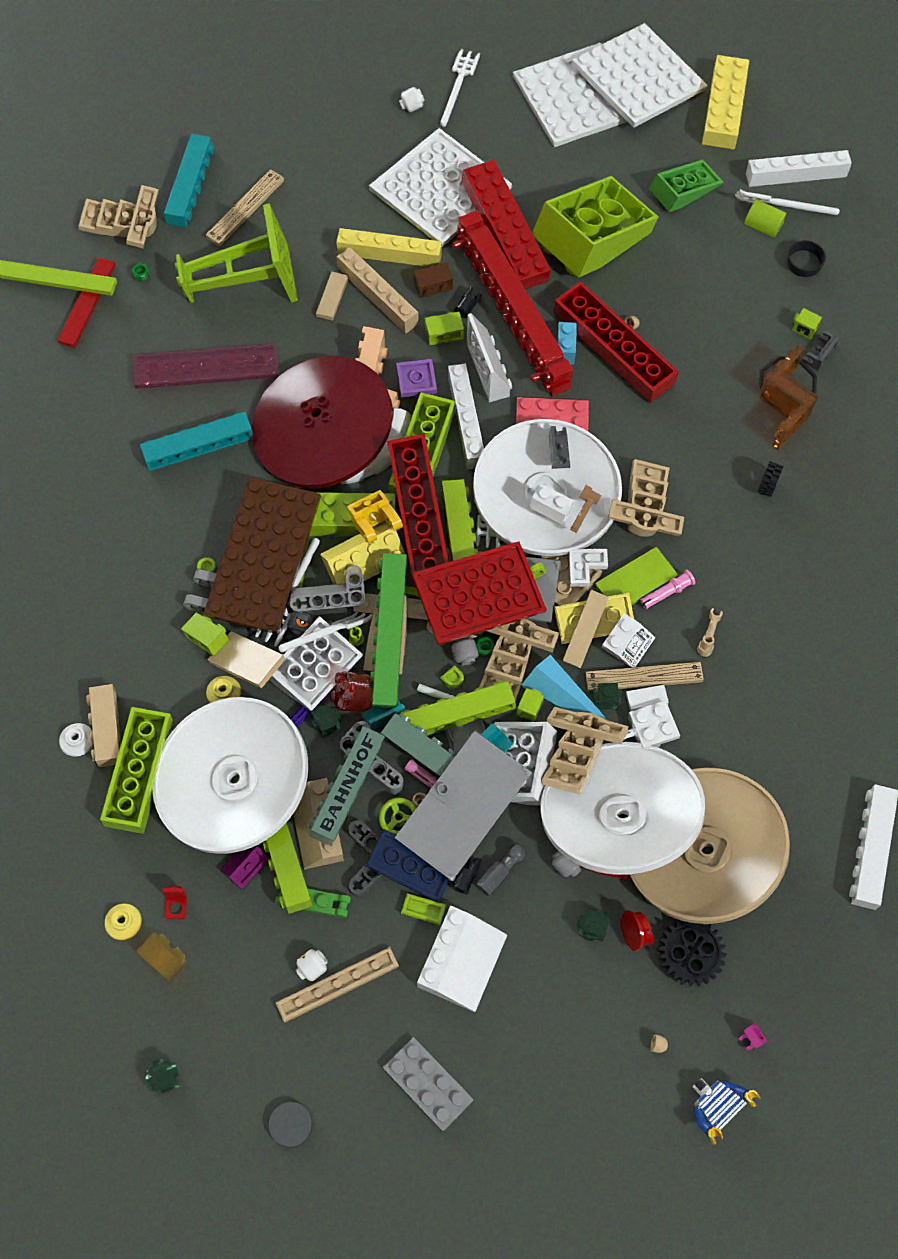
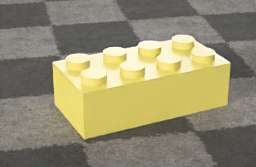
(360, 553)

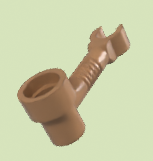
(590, 497)

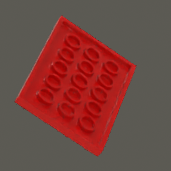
(478, 593)

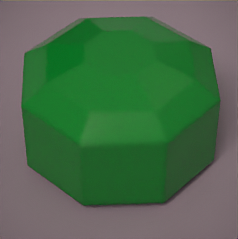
(140, 272)
(485, 646)

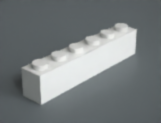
(798, 168)
(465, 414)
(874, 847)

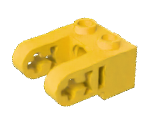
(372, 511)

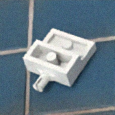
(652, 725)

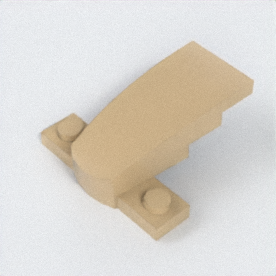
(122, 218)
(646, 502)
(412, 609)
(513, 652)
(578, 747)

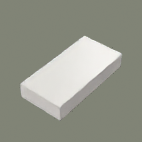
(645, 697)

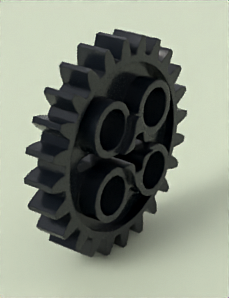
(708, 962)

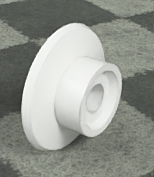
(75, 747)

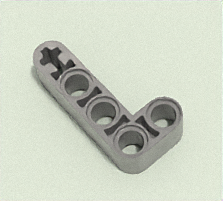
(328, 591)
(382, 779)

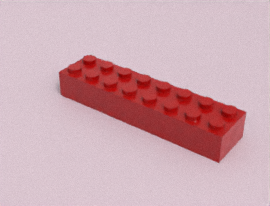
(506, 222)
(616, 342)
(418, 502)

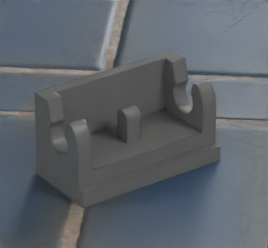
(821, 350)
(559, 448)

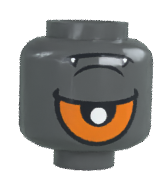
(300, 622)

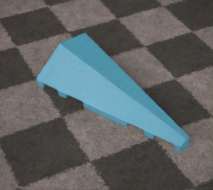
(559, 688)

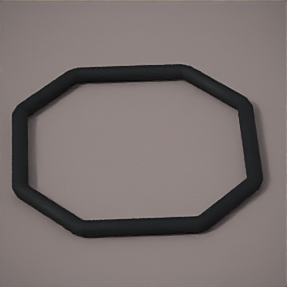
(783, 358)

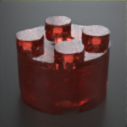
(351, 692)

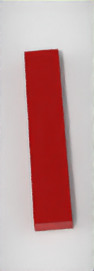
(84, 307)

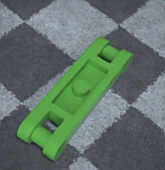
(323, 903)

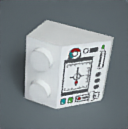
(628, 641)

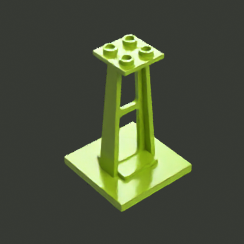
(280, 267)

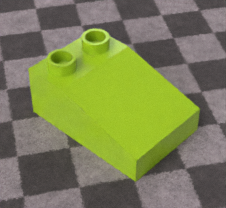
(592, 225)

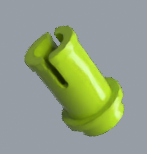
(353, 637)

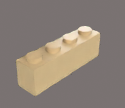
(105, 724)

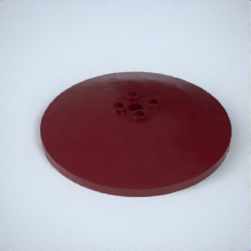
(336, 443)

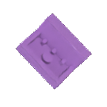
(416, 378)

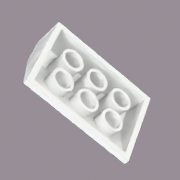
(487, 361)
(311, 668)
(533, 749)
(461, 959)

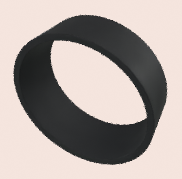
(807, 246)

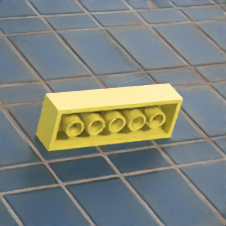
(725, 102)

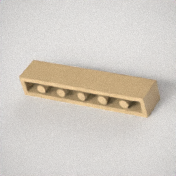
(377, 290)

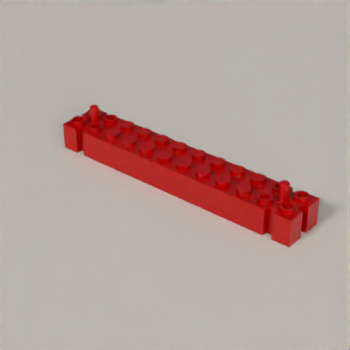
(514, 304)

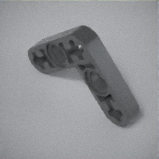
(357, 878)

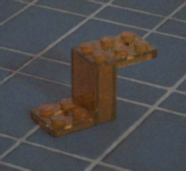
(788, 396)

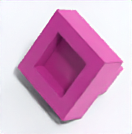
(755, 1036)

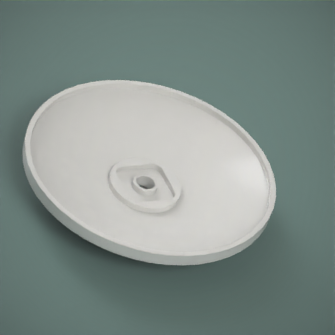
(515, 467)
(204, 755)
(646, 784)

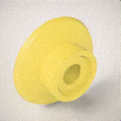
(229, 683)
(124, 930)

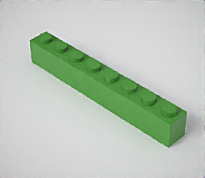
(389, 630)

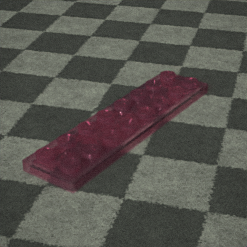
(205, 366)

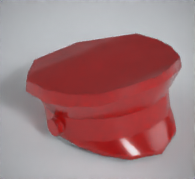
(636, 930)

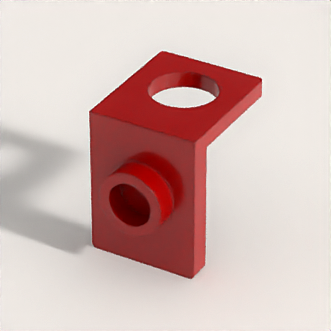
(173, 895)

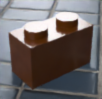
(433, 280)

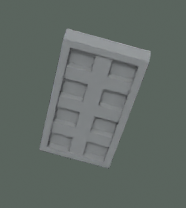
(428, 1084)

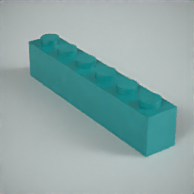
(188, 180)
(196, 441)

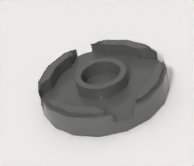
(290, 1124)

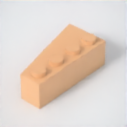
(372, 348)

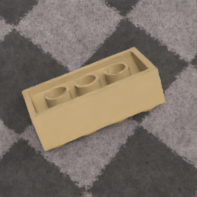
(313, 851)

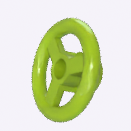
(396, 812)

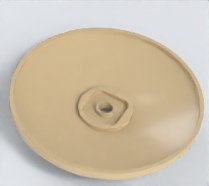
(746, 859)

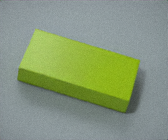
(423, 909)

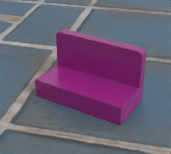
(244, 865)

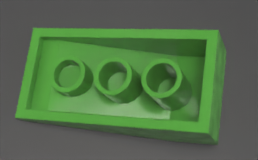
(684, 184)

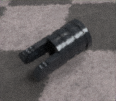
(467, 303)
(465, 877)

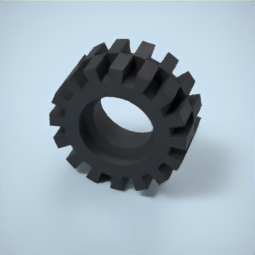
(770, 479)

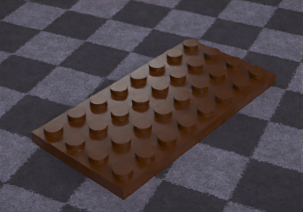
(262, 555)

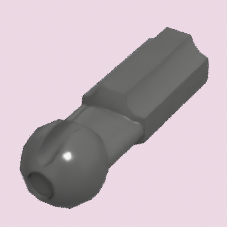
(500, 869)

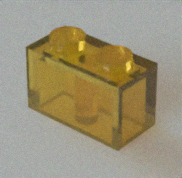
(162, 956)

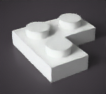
(581, 561)

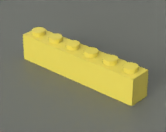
(390, 247)

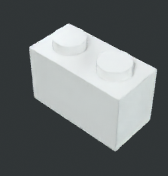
(551, 503)

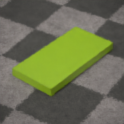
(638, 577)

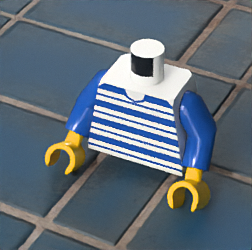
(719, 1105)

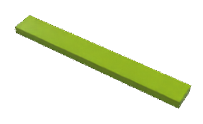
(57, 277)

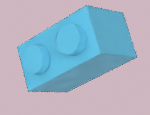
(567, 340)

